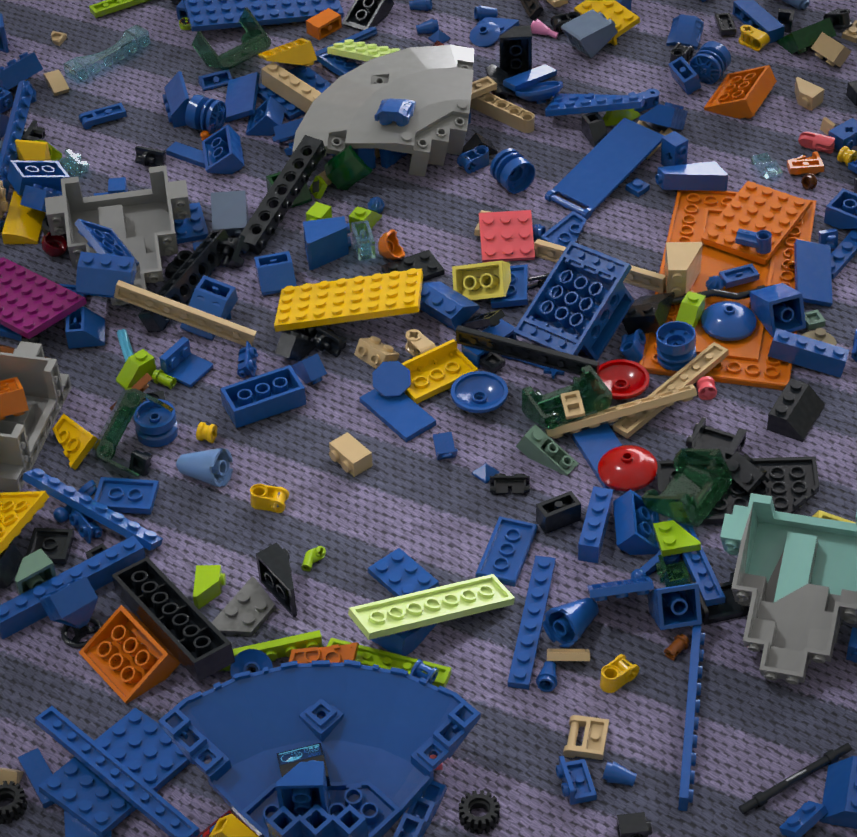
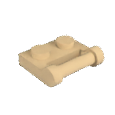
(593, 740)

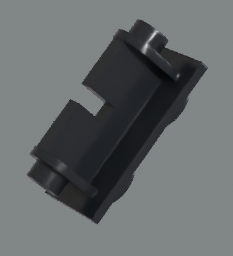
(519, 482)

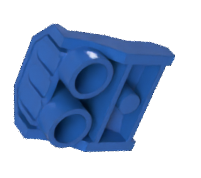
(685, 30)
(395, 110)

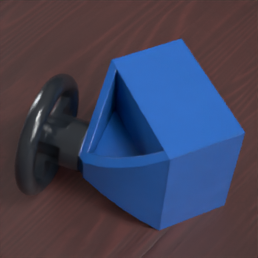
(73, 606)

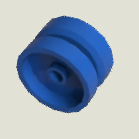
(155, 424)

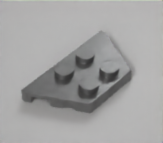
(245, 611)

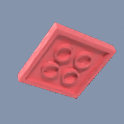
(506, 236)

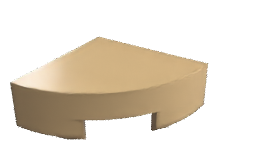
(58, 37)

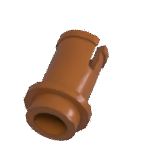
(680, 643)

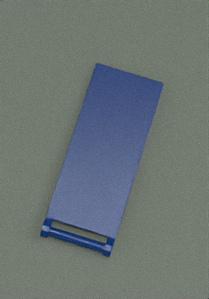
(605, 167)

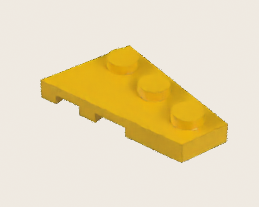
(74, 440)

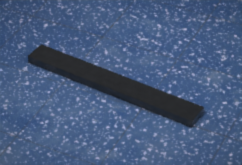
(523, 351)

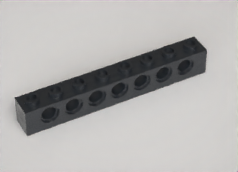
(283, 193)
(186, 278)

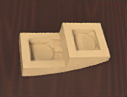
(56, 82)
(572, 404)

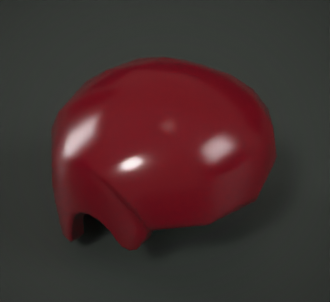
(54, 245)

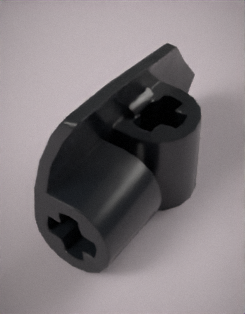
(498, 76)

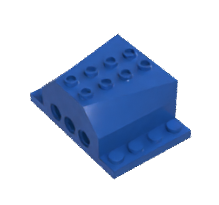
(578, 303)

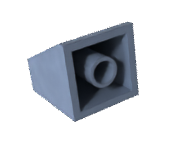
(589, 32)
(229, 211)

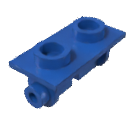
(247, 361)
(85, 525)

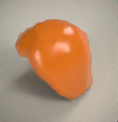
(389, 246)

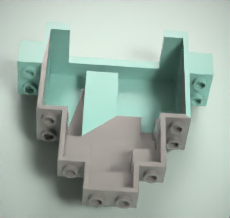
(796, 580)

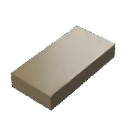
(568, 655)

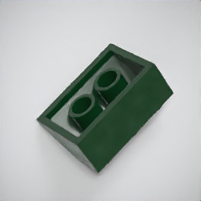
(806, 37)

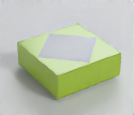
(318, 187)

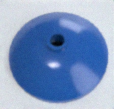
(540, 91)
(728, 321)
(479, 392)

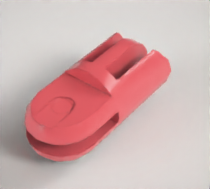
(817, 142)

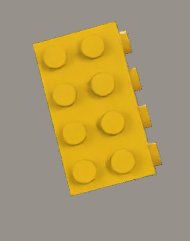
(615, 11)
(436, 370)

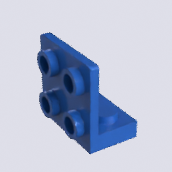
(184, 365)

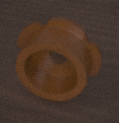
(809, 181)

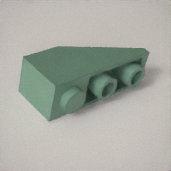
(544, 450)

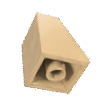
(682, 266)

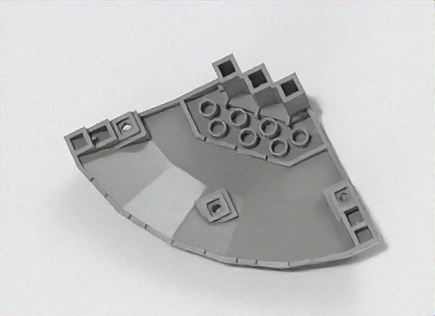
(430, 75)

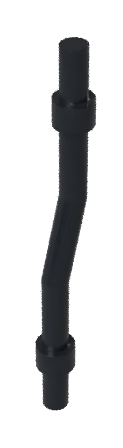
(720, 293)
(760, 798)

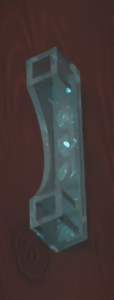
(86, 66)

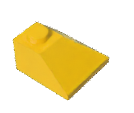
(32, 150)

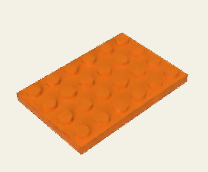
(755, 210)

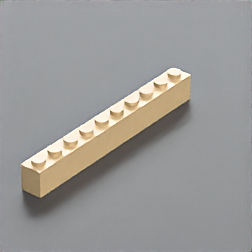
(291, 88)

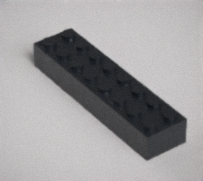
(173, 619)

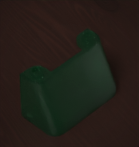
(548, 408)
(695, 488)

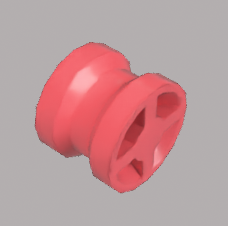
(706, 388)

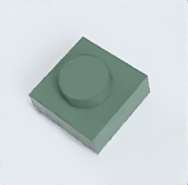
(814, 320)

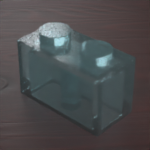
(363, 240)

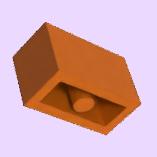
(323, 24)

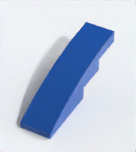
(421, 812)

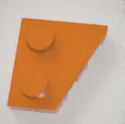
(805, 165)

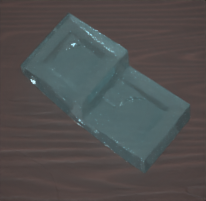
(766, 166)

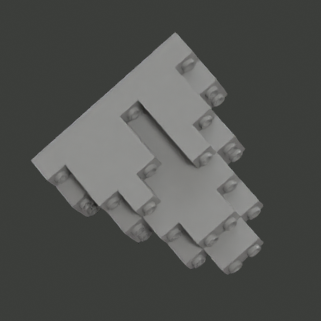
(137, 217)
(45, 394)

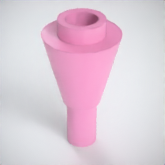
(540, 28)

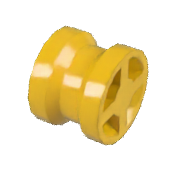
(846, 155)
(206, 432)

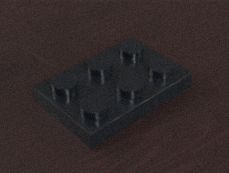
(425, 260)

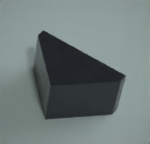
(477, 140)

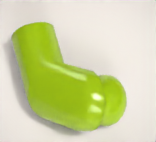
(312, 556)

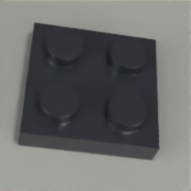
(54, 543)

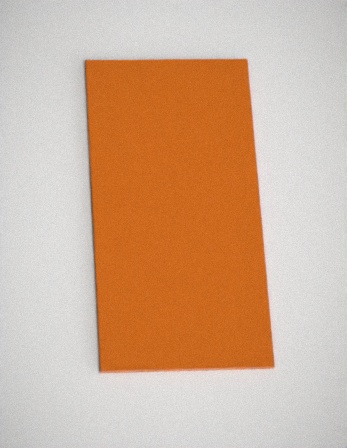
(748, 357)

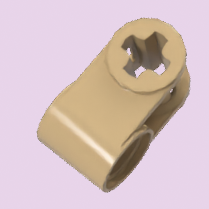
(417, 343)

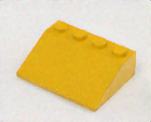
(295, 52)

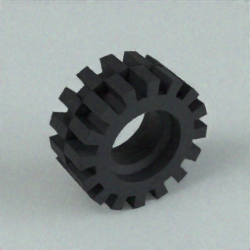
(17, 806)
(479, 822)

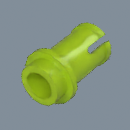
(164, 379)

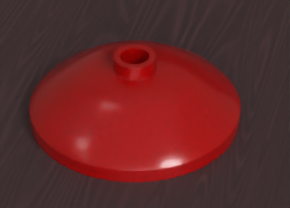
(624, 378)
(627, 468)

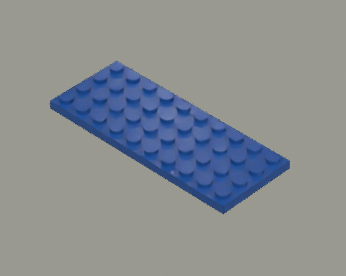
(226, 13)

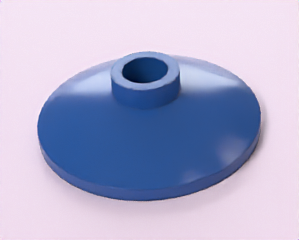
(484, 34)
(250, 658)

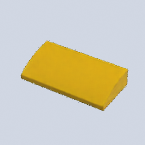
(22, 223)

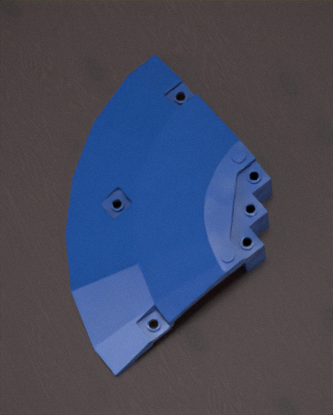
(372, 737)

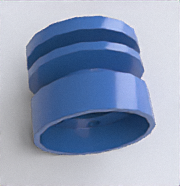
(711, 62)
(205, 114)
(512, 170)
(675, 345)

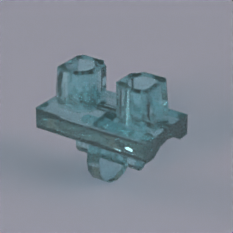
(73, 163)

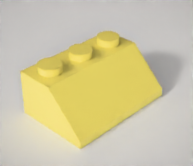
(482, 280)

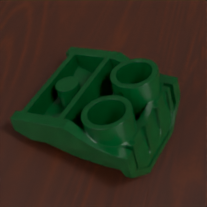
(346, 169)

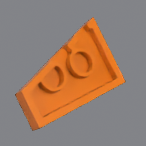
(334, 653)

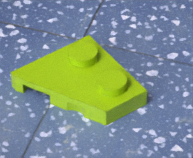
(674, 539)

